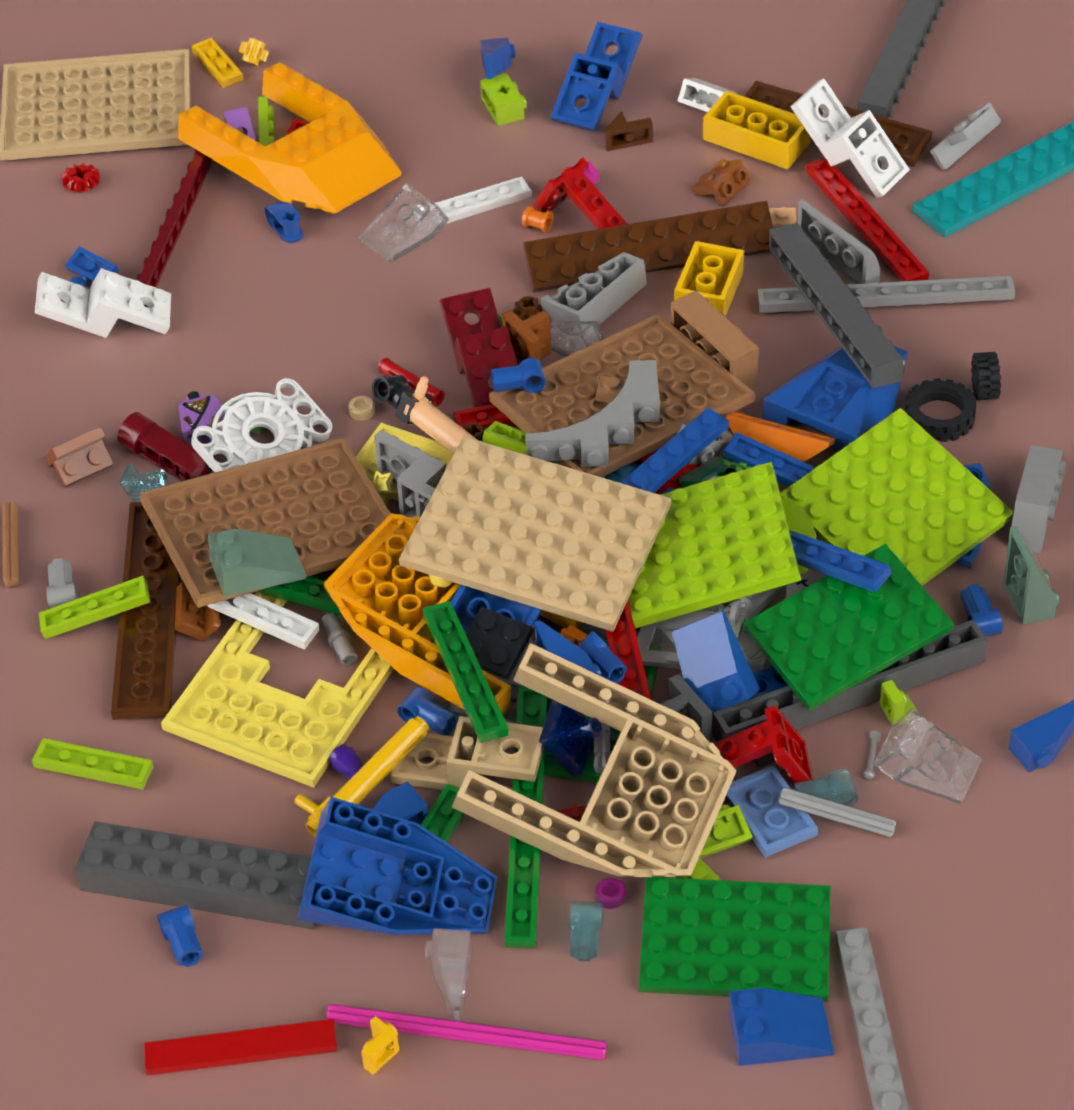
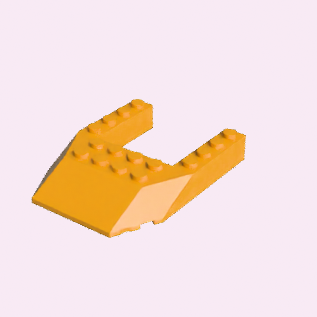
(320, 164)
(387, 606)

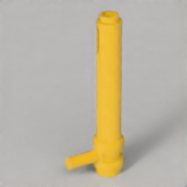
(372, 772)

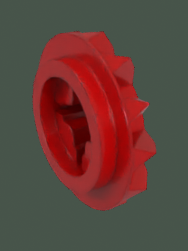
(74, 183)

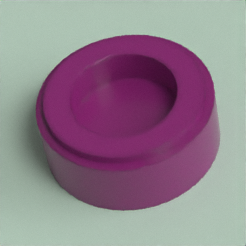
(611, 893)

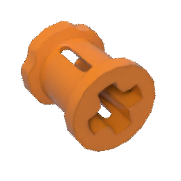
(537, 219)

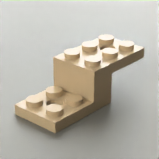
(464, 752)

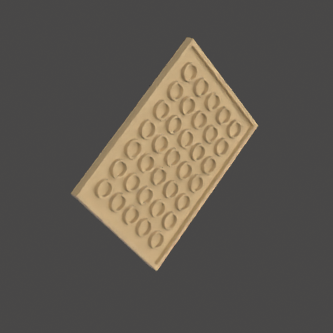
(93, 104)
(536, 533)

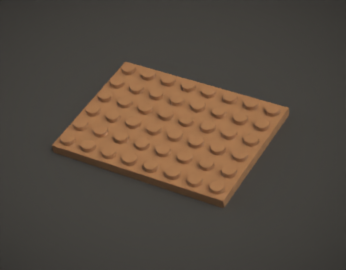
(686, 382)
(307, 494)

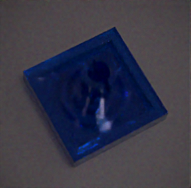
(569, 736)

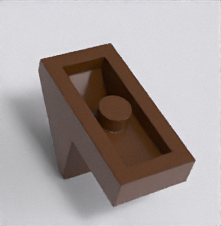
(627, 134)

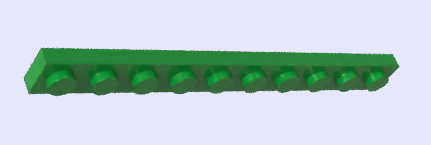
(523, 857)

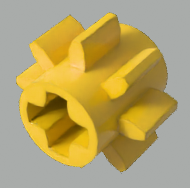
(253, 51)

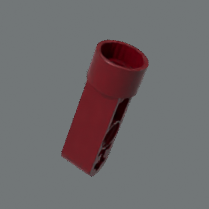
(161, 447)

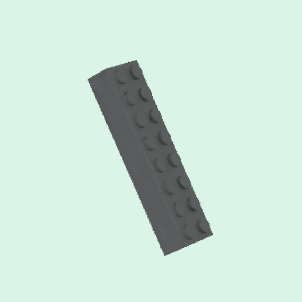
(194, 873)

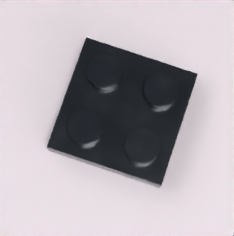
(498, 641)

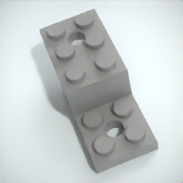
(413, 472)

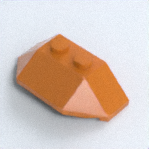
(786, 439)

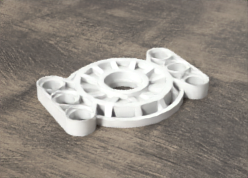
(265, 410)

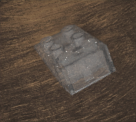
(927, 758)

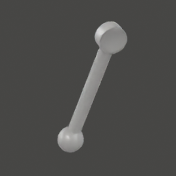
(874, 737)

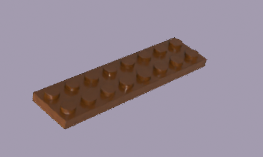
(906, 138)

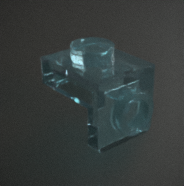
(135, 483)

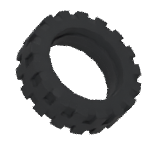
(942, 391)

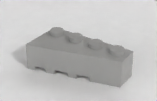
(598, 293)
(1038, 494)

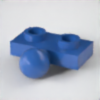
(87, 266)

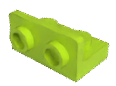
(727, 831)

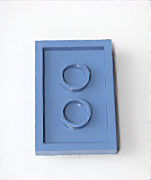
(771, 824)

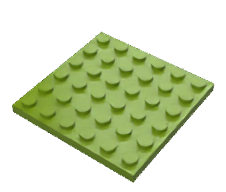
(901, 492)
(716, 547)

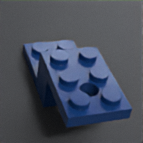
(596, 76)

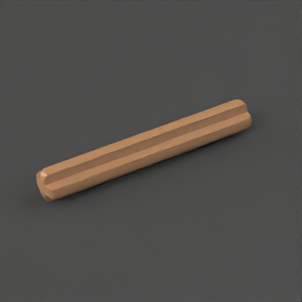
(10, 544)

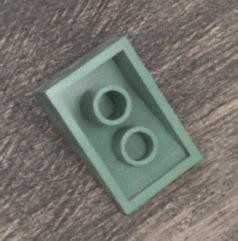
(252, 560)
(1027, 582)

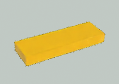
(217, 62)

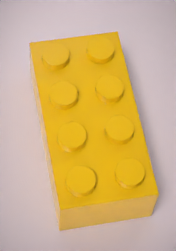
(755, 130)

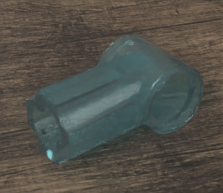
(835, 787)
(585, 925)

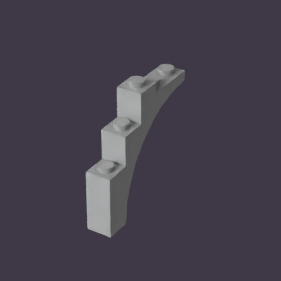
(613, 425)

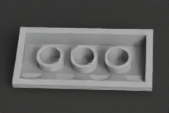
(839, 246)

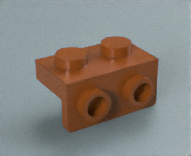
(723, 181)
(192, 620)

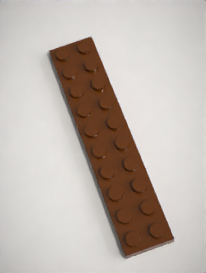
(659, 242)
(146, 632)

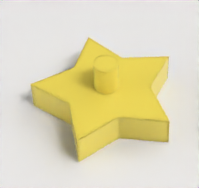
(382, 482)

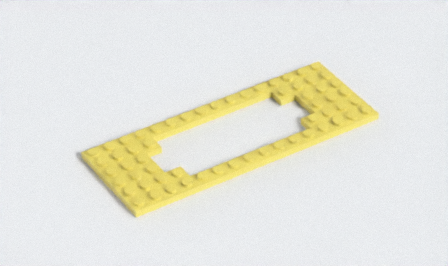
(267, 726)

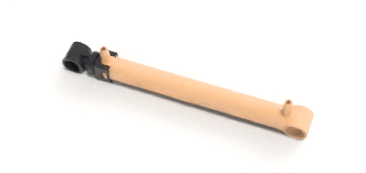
(417, 409)

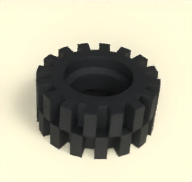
(986, 375)

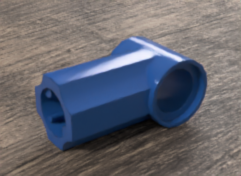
(527, 375)
(980, 610)
(599, 652)
(422, 704)
(180, 931)

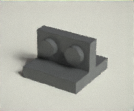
(686, 702)

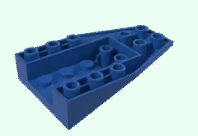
(833, 399)
(391, 877)

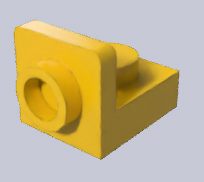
(381, 1047)

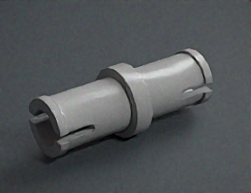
(339, 639)

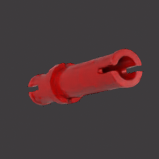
(390, 368)

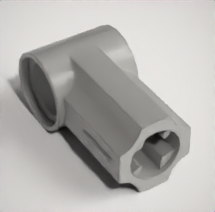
(61, 583)

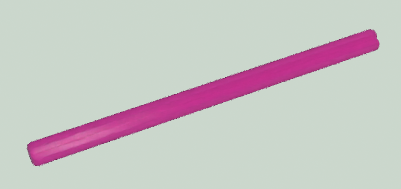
(471, 1032)

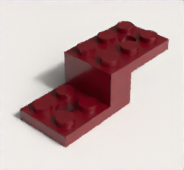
(477, 346)

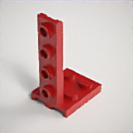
(576, 185)
(773, 736)

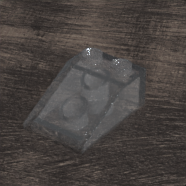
(404, 224)

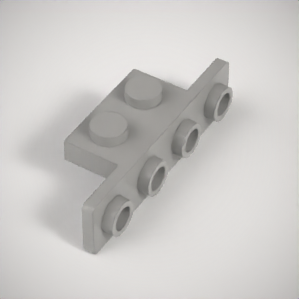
(965, 135)

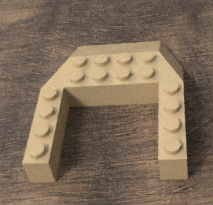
(650, 799)

